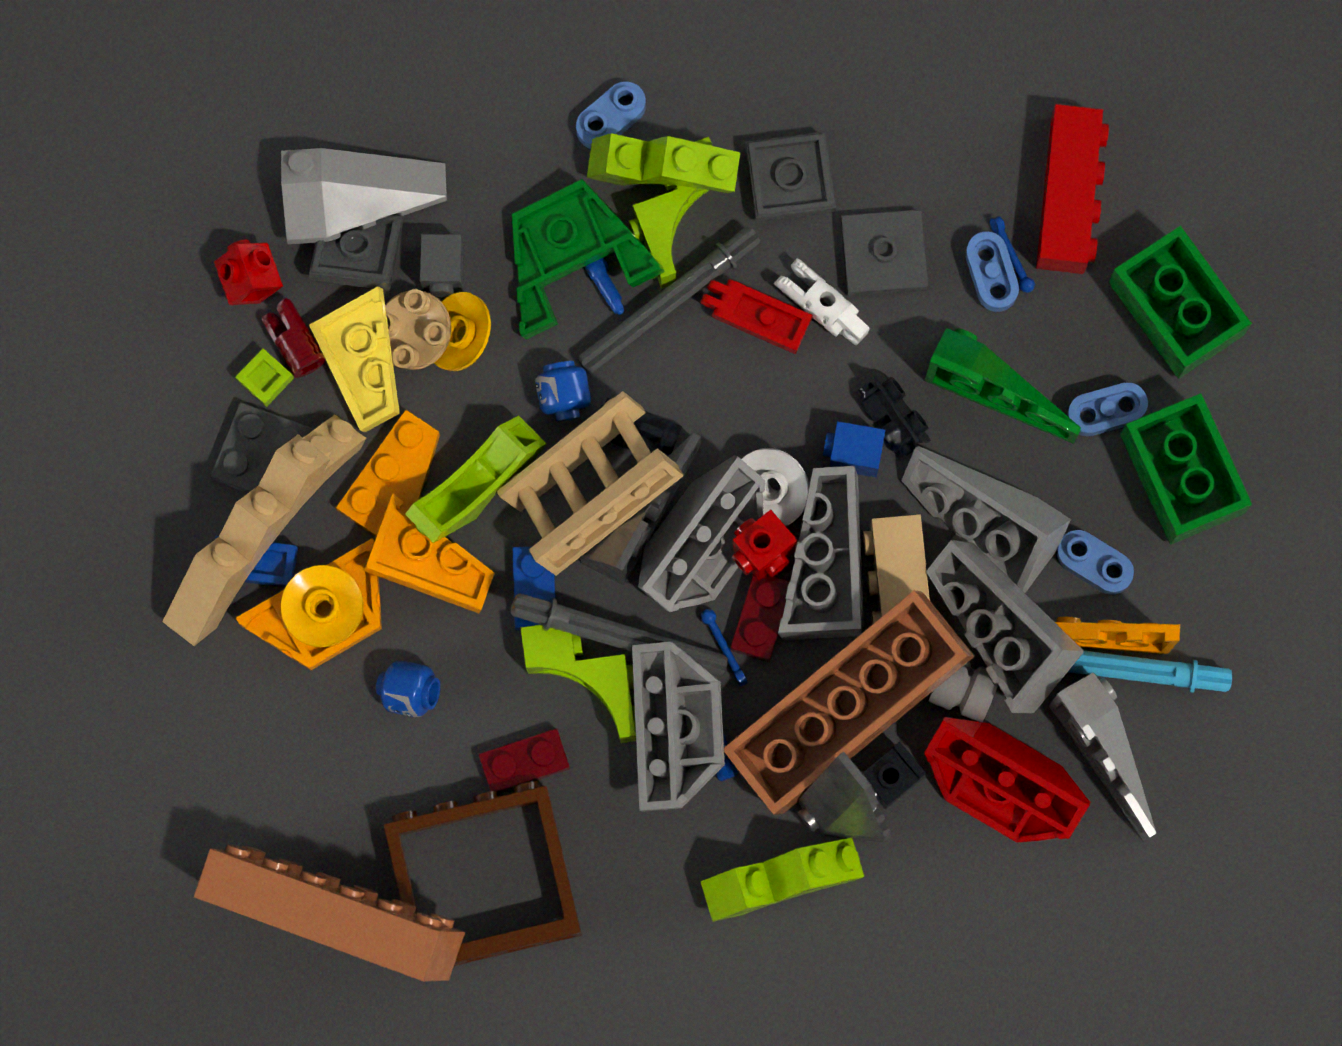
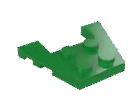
(564, 236)

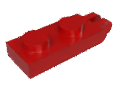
(758, 314)

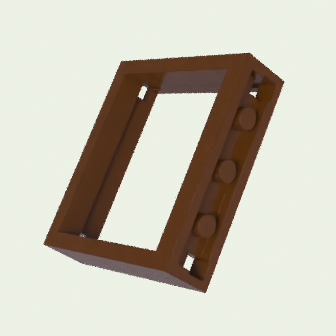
(484, 805)

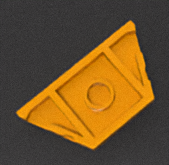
(267, 622)

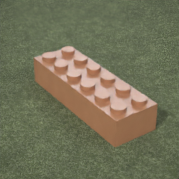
(848, 701)
(330, 914)

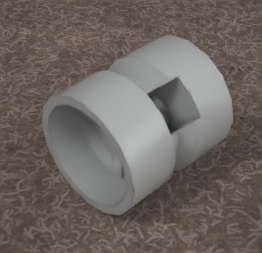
(968, 690)

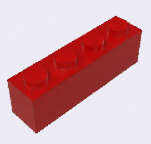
(1070, 189)

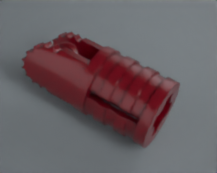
(293, 339)

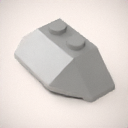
(693, 547)
(675, 725)

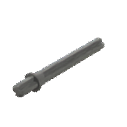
(669, 299)
(605, 631)

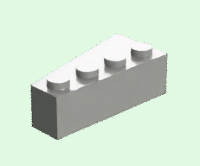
(827, 570)
(1012, 634)

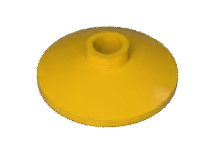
(469, 331)
(310, 589)

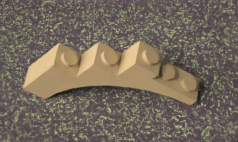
(255, 523)

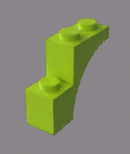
(662, 161)
(658, 220)
(476, 482)
(605, 677)
(781, 878)

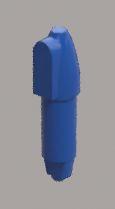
(598, 273)

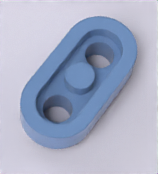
(613, 115)
(992, 273)
(1106, 410)
(1093, 565)

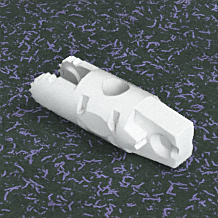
(838, 317)

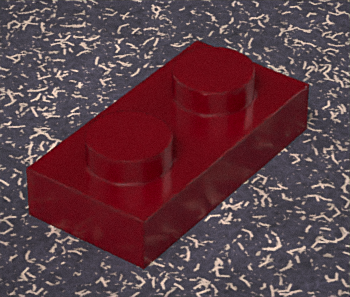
(760, 618)
(524, 761)

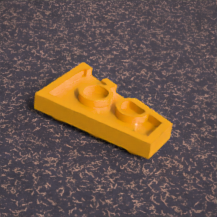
(396, 468)
(428, 567)

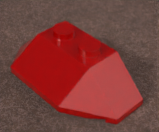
(1004, 782)

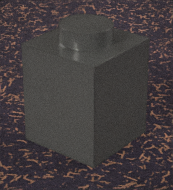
(442, 264)

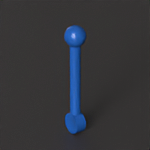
(1026, 283)
(708, 617)

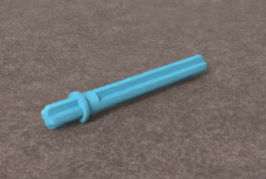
(1154, 671)

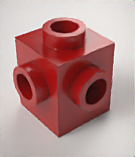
(248, 273)
(768, 533)

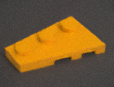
(1121, 636)

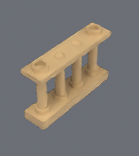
(611, 507)

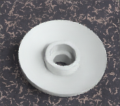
(791, 498)

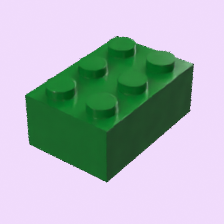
(1179, 302)
(1185, 469)

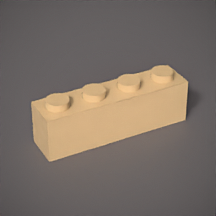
(897, 560)

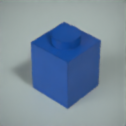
(855, 447)

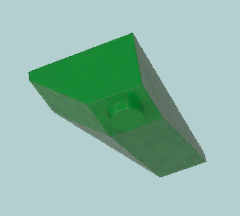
(979, 375)

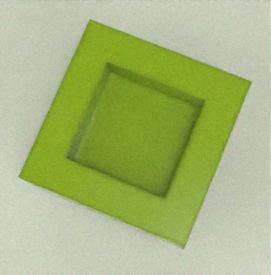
(264, 377)

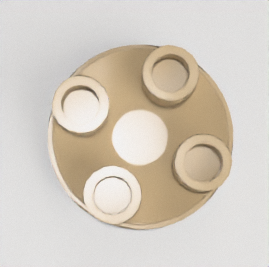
(417, 329)

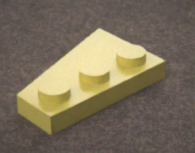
(360, 357)

